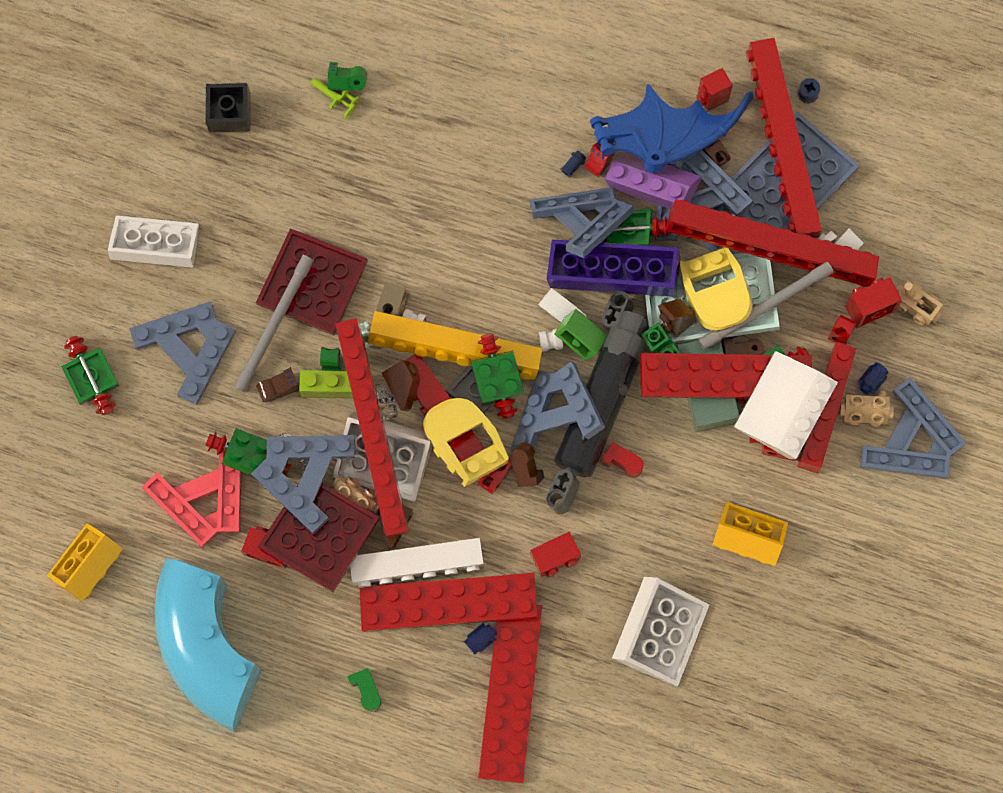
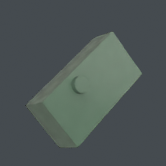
(709, 412)

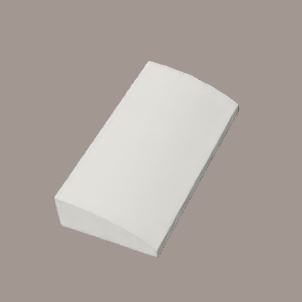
(153, 241)

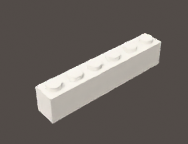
(417, 562)

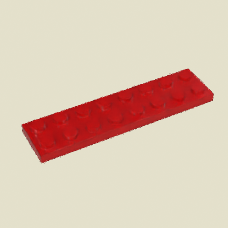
(704, 374)
(448, 602)
(510, 700)

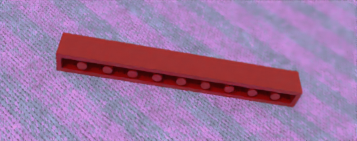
(784, 138)
(771, 242)
(372, 428)

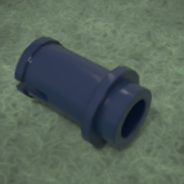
(573, 163)

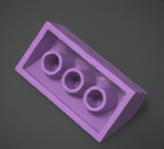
(660, 188)

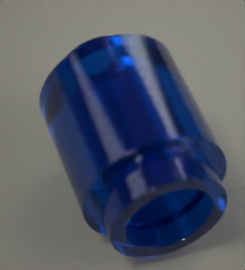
(872, 378)
(481, 638)

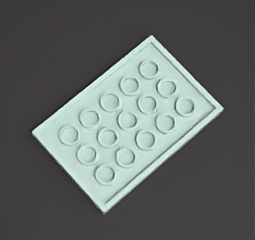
(761, 287)

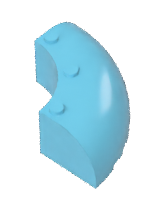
(197, 646)

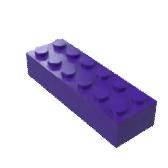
(615, 268)

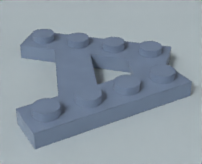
(720, 189)
(568, 210)
(197, 369)
(580, 407)
(320, 452)
(895, 454)

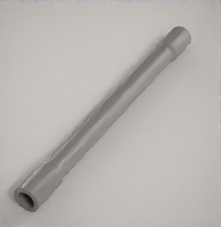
(299, 274)
(814, 276)

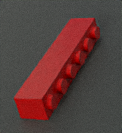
(431, 394)
(818, 440)

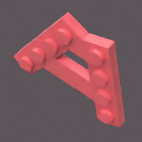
(176, 502)

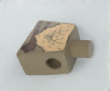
(393, 297)

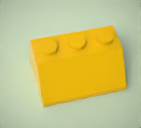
(750, 534)
(85, 562)

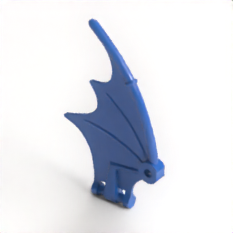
(663, 132)

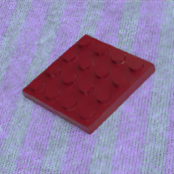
(324, 290)
(331, 549)

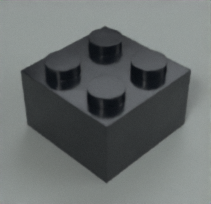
(228, 107)

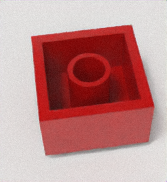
(873, 302)

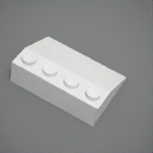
(785, 405)
(409, 453)
(660, 630)

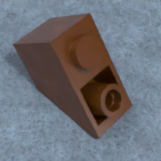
(676, 316)

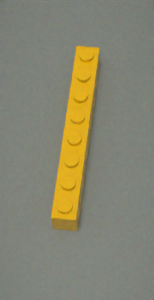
(445, 343)

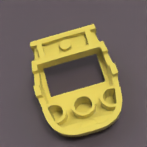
(722, 303)
(453, 419)

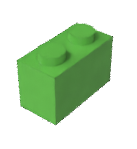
(581, 334)

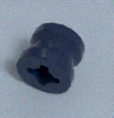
(806, 95)

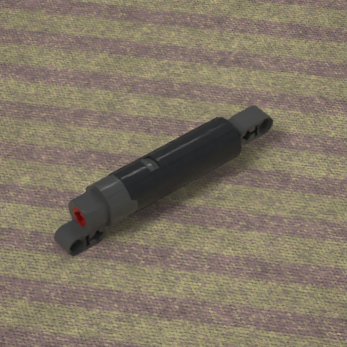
(608, 388)

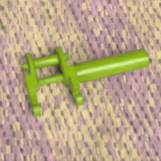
(336, 97)

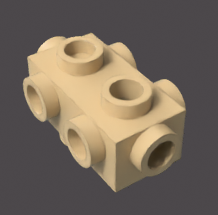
(915, 300)
(867, 409)
(349, 488)

